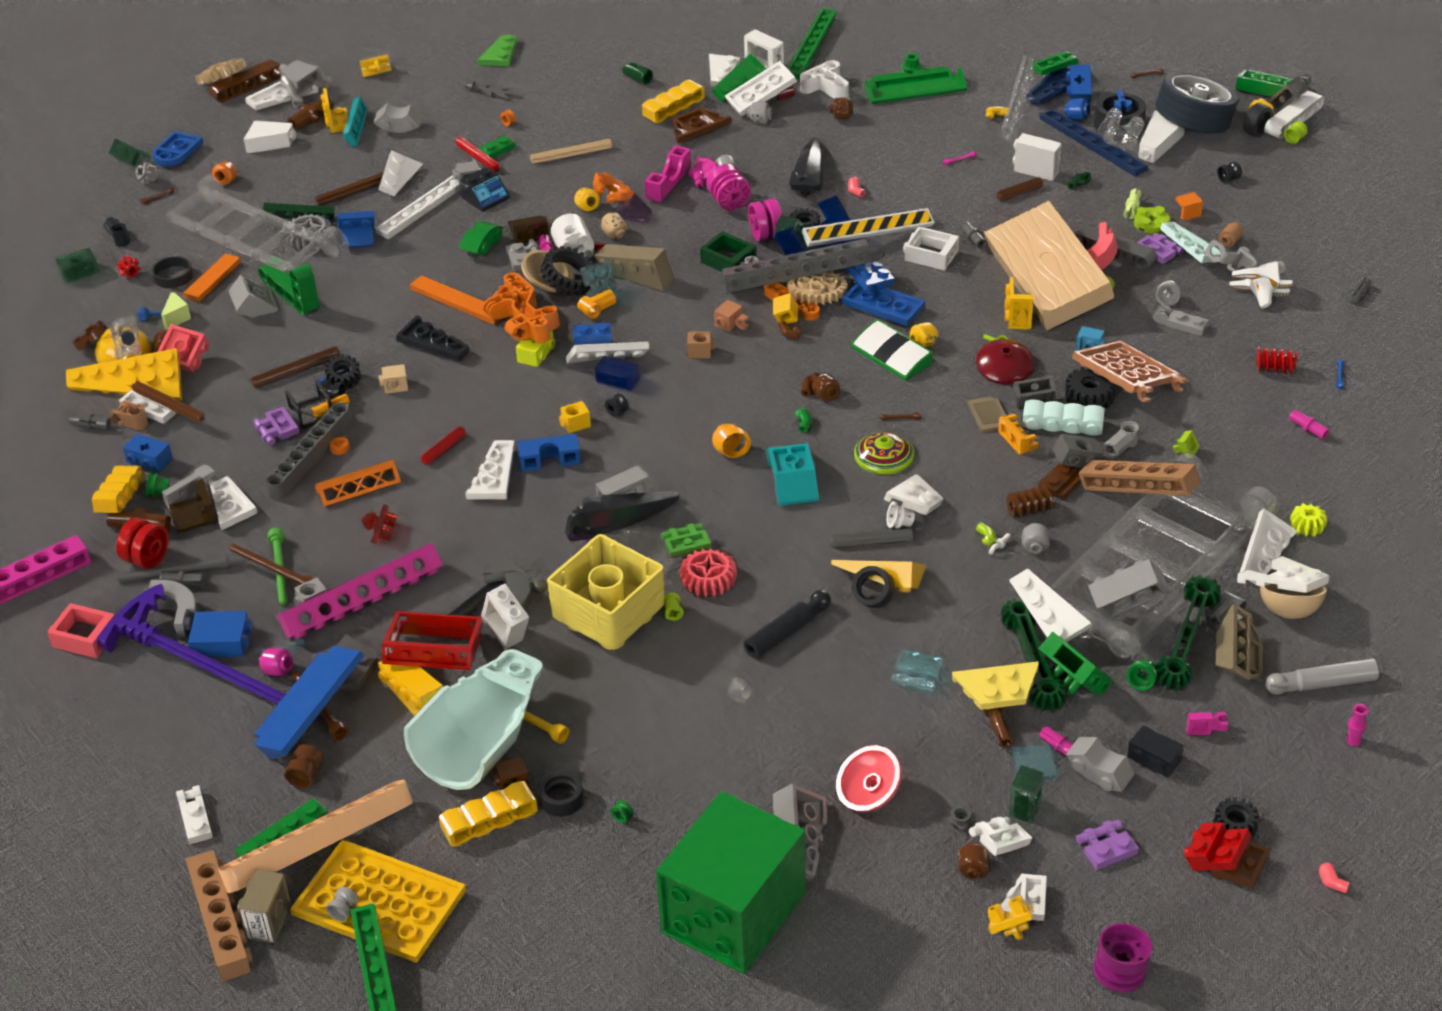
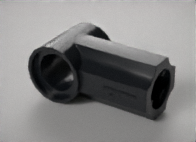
(117, 231)

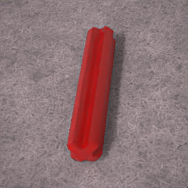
(443, 445)

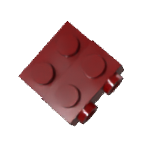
(1216, 847)

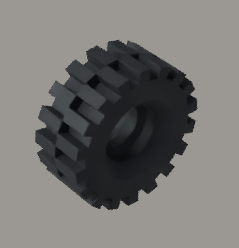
(1089, 389)

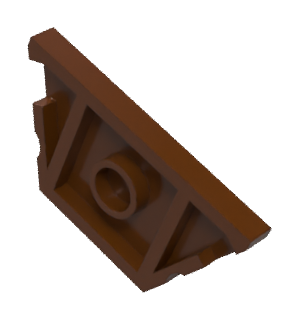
(697, 123)

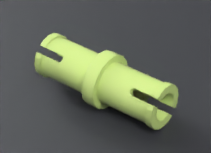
(1132, 203)

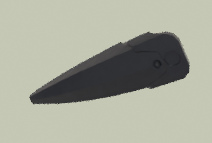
(808, 169)
(615, 512)

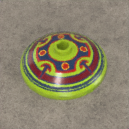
(884, 453)

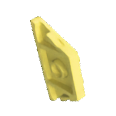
(998, 685)

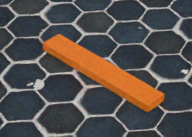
(451, 298)

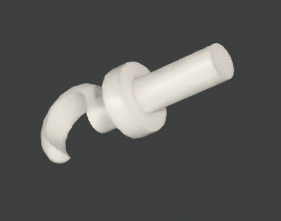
(1000, 543)

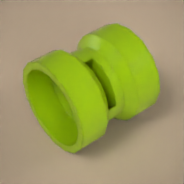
(1295, 132)

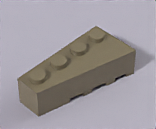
(639, 264)

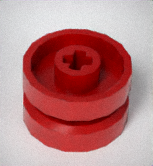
(142, 543)

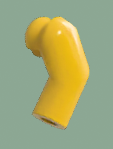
(992, 111)

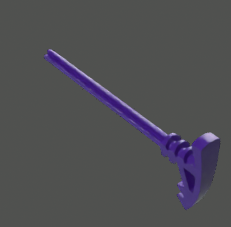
(150, 635)

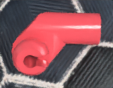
(853, 187)
(1330, 879)

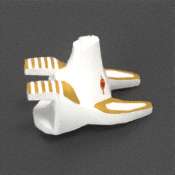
(1263, 282)

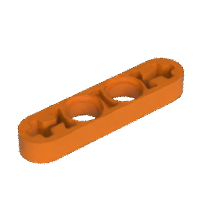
(807, 311)

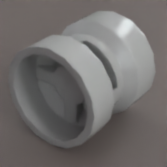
(340, 906)

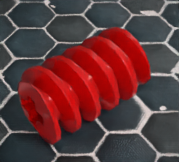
(1276, 360)

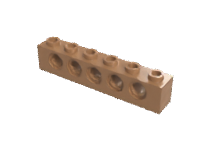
(1140, 477)
(218, 916)

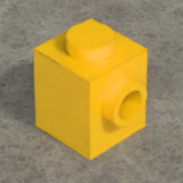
(785, 309)

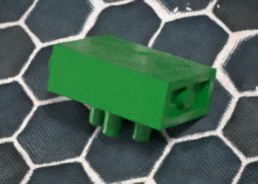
(1079, 668)

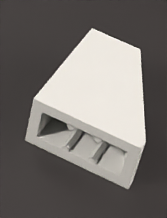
(269, 136)

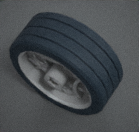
(1196, 102)

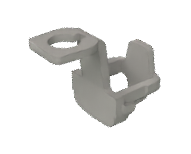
(1234, 259)

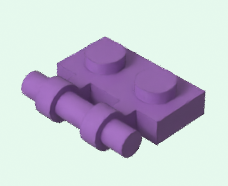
(1164, 248)
(281, 424)
(1110, 850)

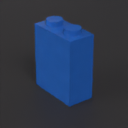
(220, 633)

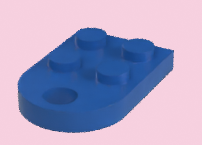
(176, 148)

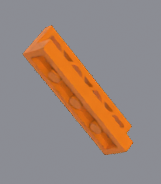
(354, 477)

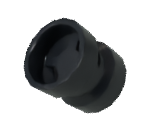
(1230, 171)
(333, 389)

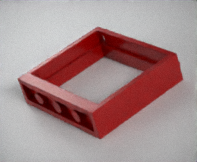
(428, 654)

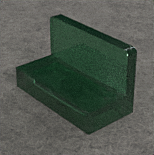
(126, 151)

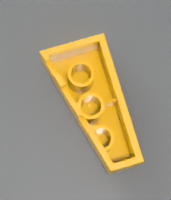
(409, 684)

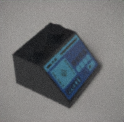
(483, 189)

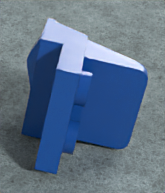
(357, 228)

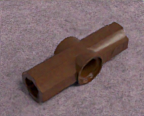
(308, 114)
(119, 519)

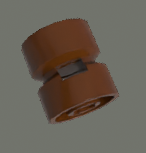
(303, 766)

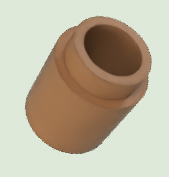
(1230, 234)

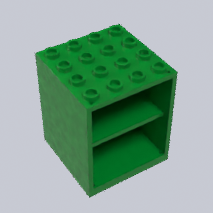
(731, 881)

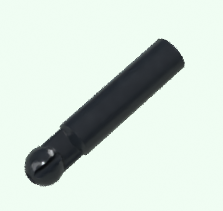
(785, 624)

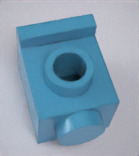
(1089, 338)

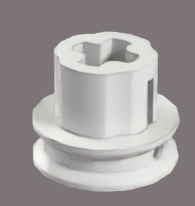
(904, 513)

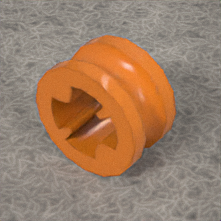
(507, 117)

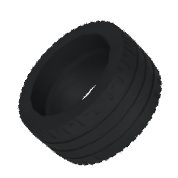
(1106, 102)

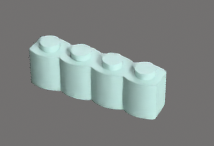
(1063, 417)

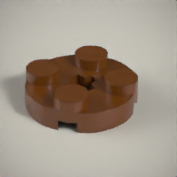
(91, 333)

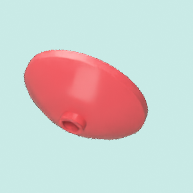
(862, 772)

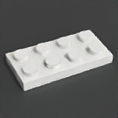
(761, 88)

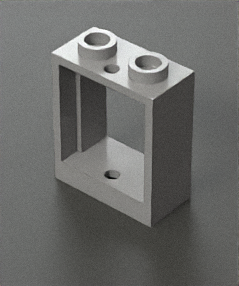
(624, 481)

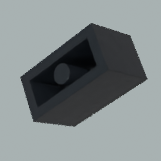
(1155, 751)

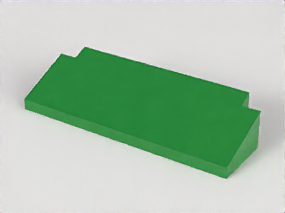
(915, 85)

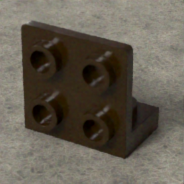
(528, 228)
(194, 511)

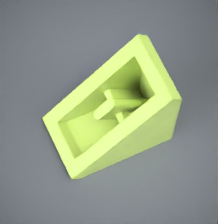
(175, 311)

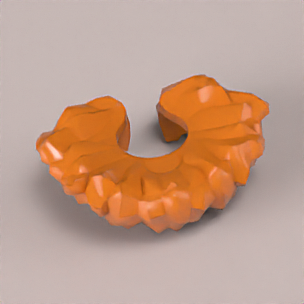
(618, 190)

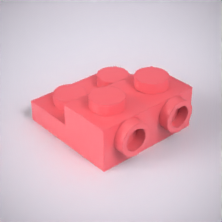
(189, 344)

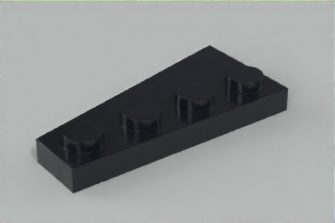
(426, 337)

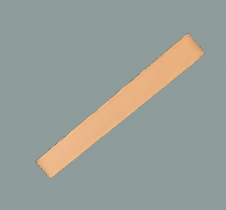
(316, 835)

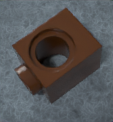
(510, 772)

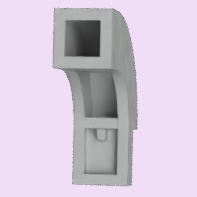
(181, 601)

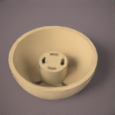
(1292, 603)

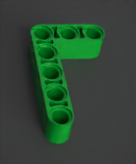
(295, 287)

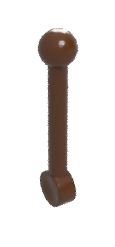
(1134, 74)
(145, 200)
(916, 416)

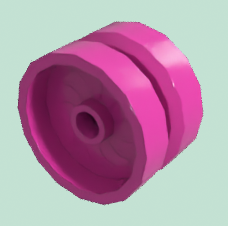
(764, 218)

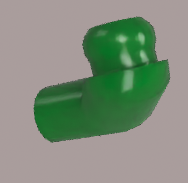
(806, 419)

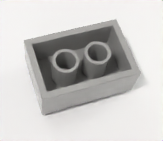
(1129, 588)

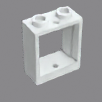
(774, 47)
(922, 236)
(499, 611)

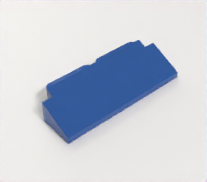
(305, 700)

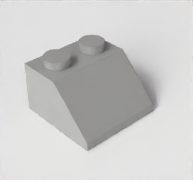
(252, 298)

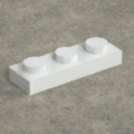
(153, 409)

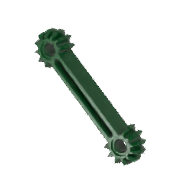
(1174, 671)
(1046, 691)

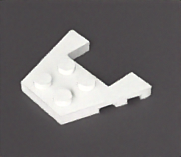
(1289, 576)

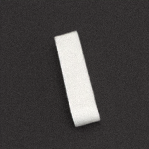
(1298, 110)

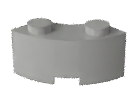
(398, 119)
(1100, 764)

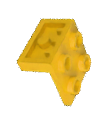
(334, 118)
(1017, 308)

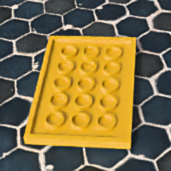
(407, 898)

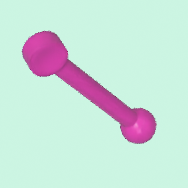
(947, 161)

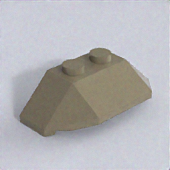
(1239, 645)

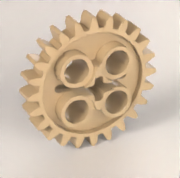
(220, 71)
(818, 288)

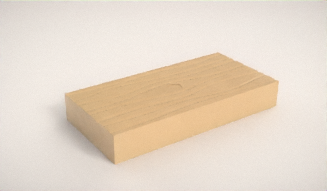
(1049, 265)

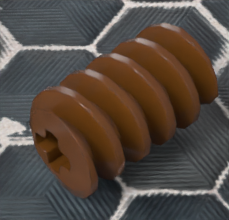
(1029, 500)

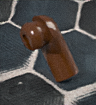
(807, 384)

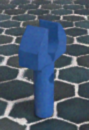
(1122, 102)

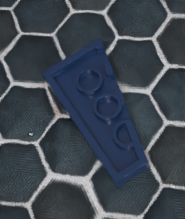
(1049, 87)

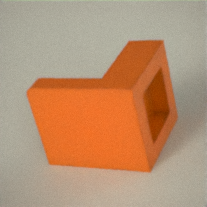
(1191, 205)

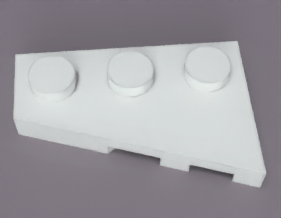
(398, 172)

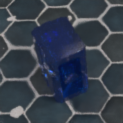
(617, 373)

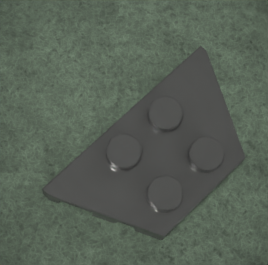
(362, 670)

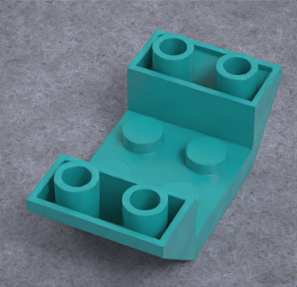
(793, 474)

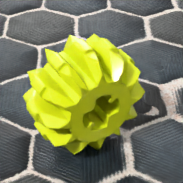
(1308, 520)

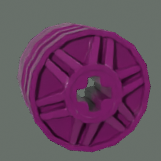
(1122, 957)

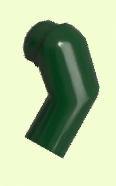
(1079, 179)

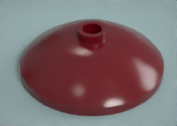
(1004, 361)

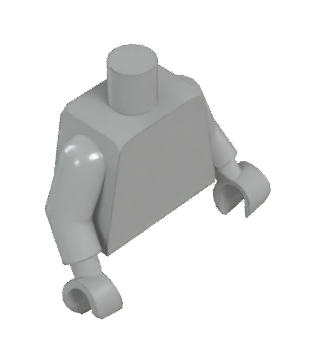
(299, 77)

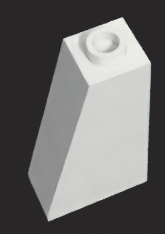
(1159, 138)

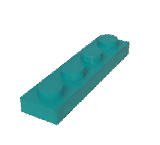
(355, 122)

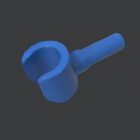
(144, 313)

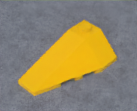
(905, 574)

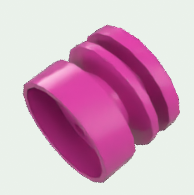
(728, 187)

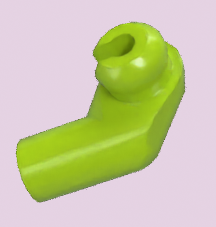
(989, 533)

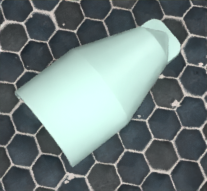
(473, 721)

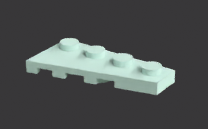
(1189, 241)

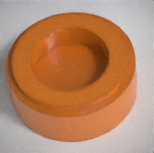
(339, 445)

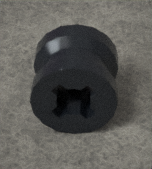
(616, 405)

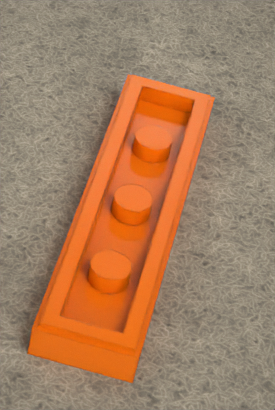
(212, 277)

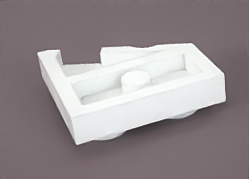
(1032, 890)

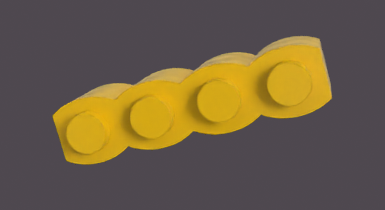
(673, 101)
(117, 489)
(485, 814)

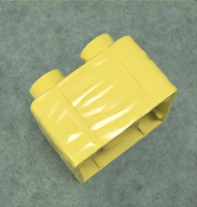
(606, 591)

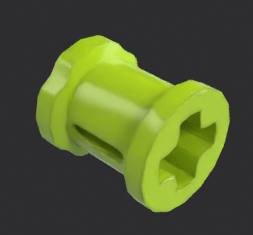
(672, 606)

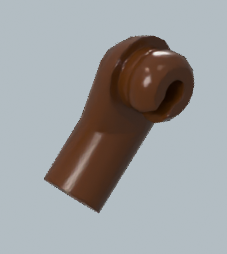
(789, 333)

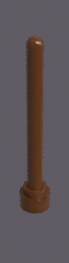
(270, 565)
(336, 728)

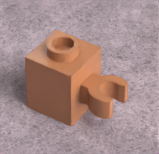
(729, 316)

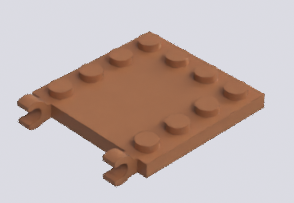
(1128, 368)

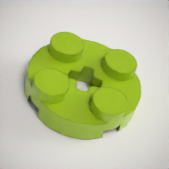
(1144, 216)

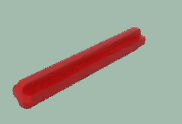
(477, 154)

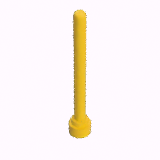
(558, 732)

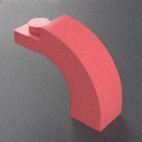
(1105, 248)

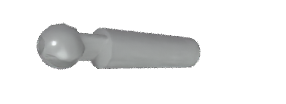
(1323, 676)

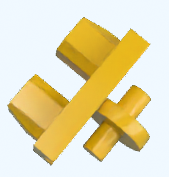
(375, 65)
(1011, 922)

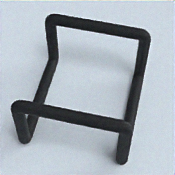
(289, 397)

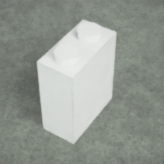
(1037, 156)

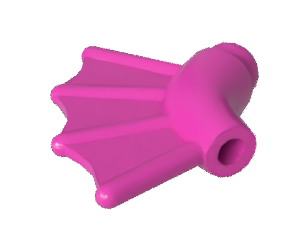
(701, 170)

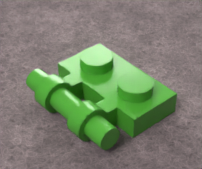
(686, 540)

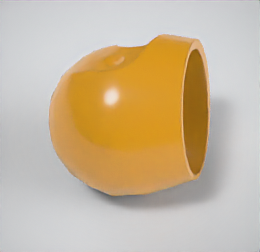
(728, 438)

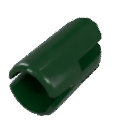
(638, 72)

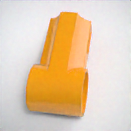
(592, 306)

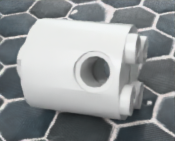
(572, 232)

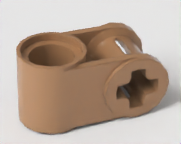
(130, 415)

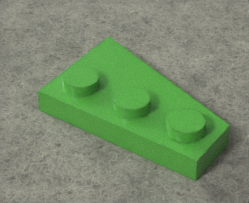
(500, 52)

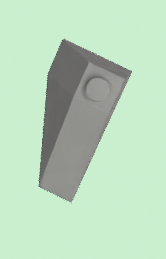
(807, 811)

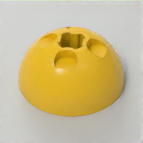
(105, 350)

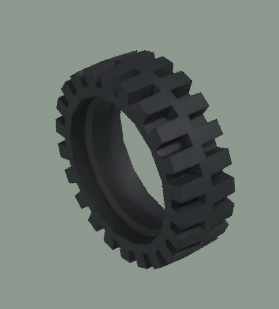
(559, 281)

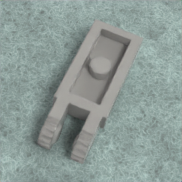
(1180, 320)

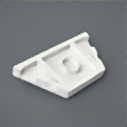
(916, 495)

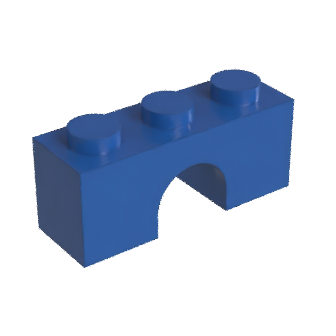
(534, 451)

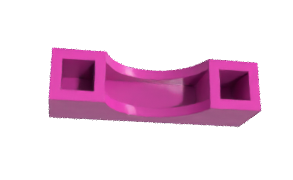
(677, 164)

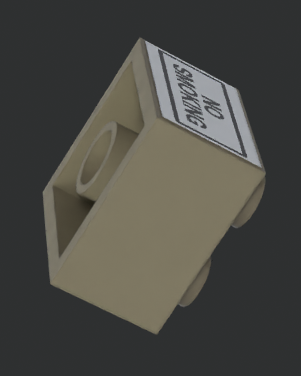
(264, 906)

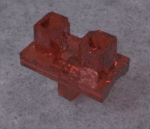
(372, 521)

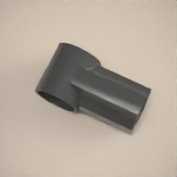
(1218, 614)

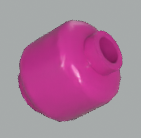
(276, 662)

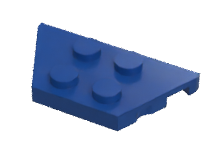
(871, 275)

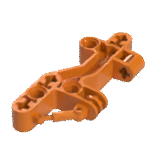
(519, 300)

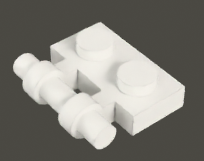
(1000, 836)

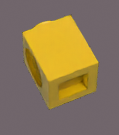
(575, 417)

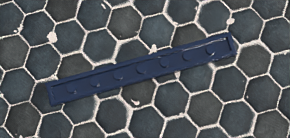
(1094, 142)

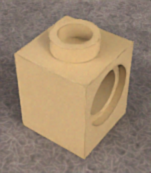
(393, 379)

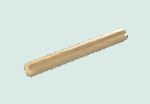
(571, 151)

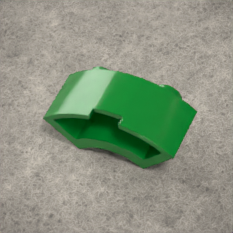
(481, 238)

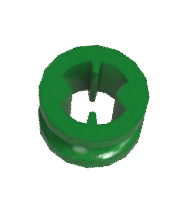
(622, 812)

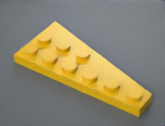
(154, 369)

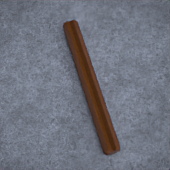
(349, 189)
(294, 367)
(168, 402)

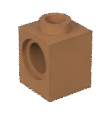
(700, 344)

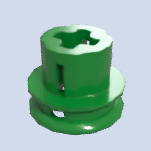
(911, 63)
(156, 485)
(1141, 680)

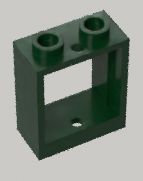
(710, 256)

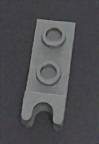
(185, 488)

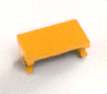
(1016, 435)

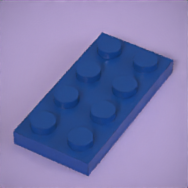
(884, 303)

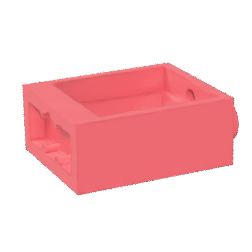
(77, 644)

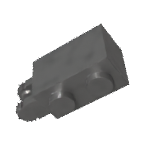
(1290, 92)

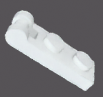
(194, 815)

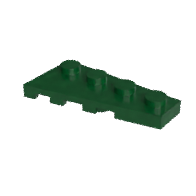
(291, 211)

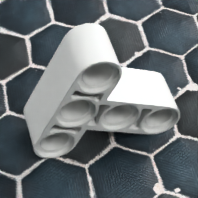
(825, 78)

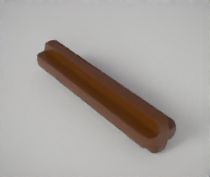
(1019, 188)

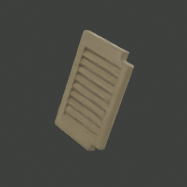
(986, 413)

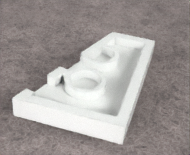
(721, 66)
(230, 503)

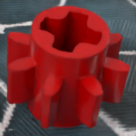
(128, 266)

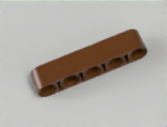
(245, 81)

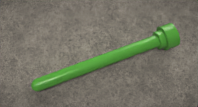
(276, 538)

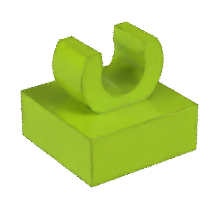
(1187, 443)

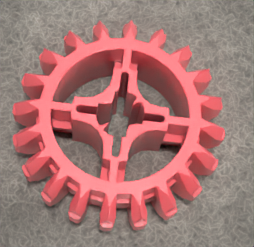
(708, 572)

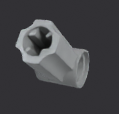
(1124, 439)

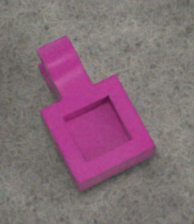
(1203, 723)

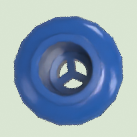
(1077, 109)

